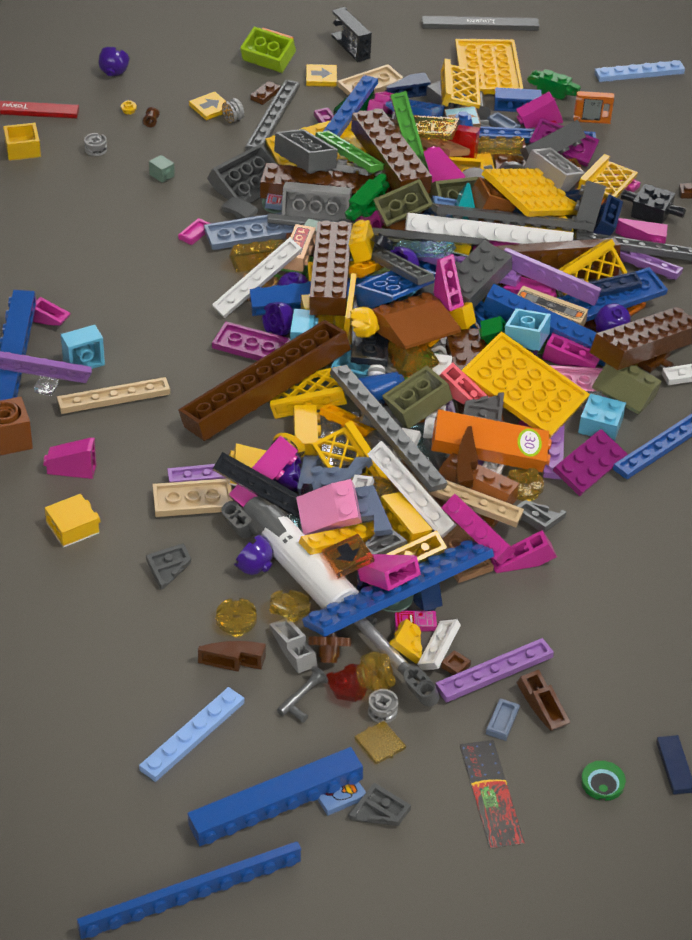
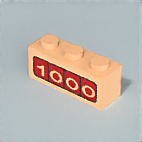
(305, 238)

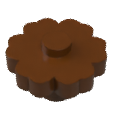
(329, 646)

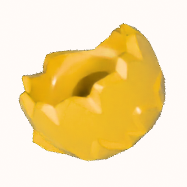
(364, 322)

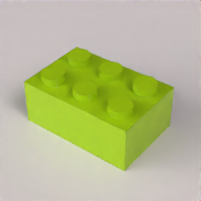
(268, 49)

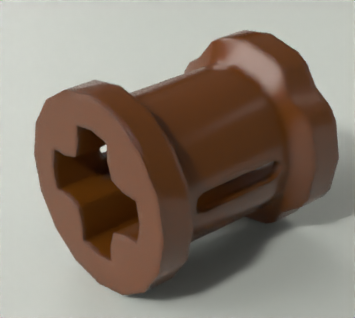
(151, 116)

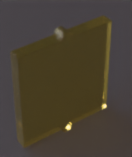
(380, 742)

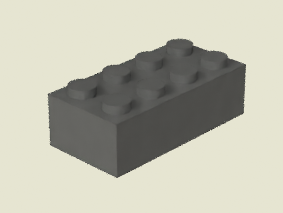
(305, 150)
(481, 270)

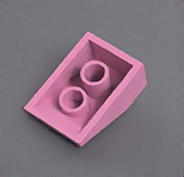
(329, 507)

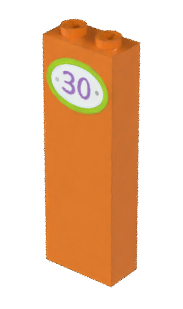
(493, 440)

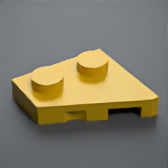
(408, 640)

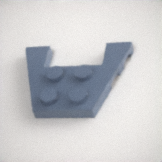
(319, 477)
(372, 509)

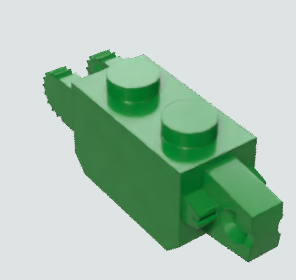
(557, 84)
(362, 201)

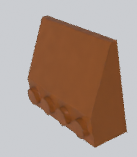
(415, 321)
(485, 482)

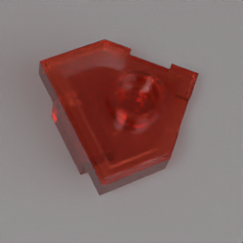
(346, 684)

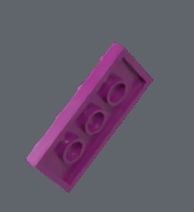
(582, 152)
(247, 341)
(589, 462)

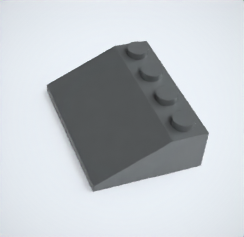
(241, 175)

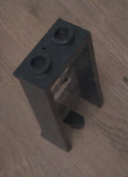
(354, 35)

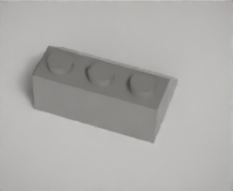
(554, 167)

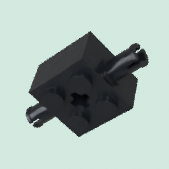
(652, 204)

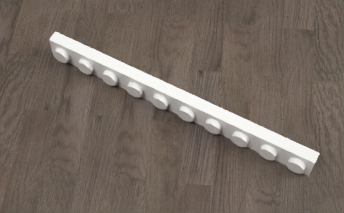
(486, 230)

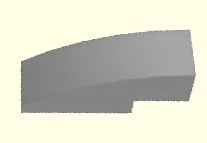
(294, 645)

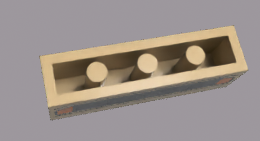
(563, 308)

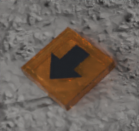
(348, 555)

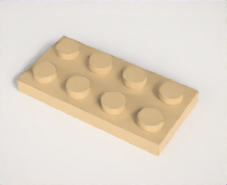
(385, 74)
(191, 497)

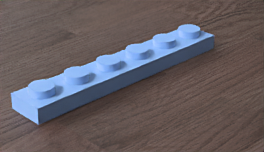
(639, 71)
(191, 734)

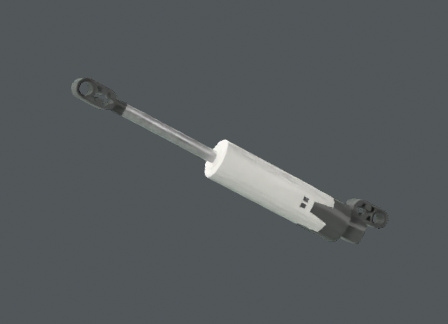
(317, 578)

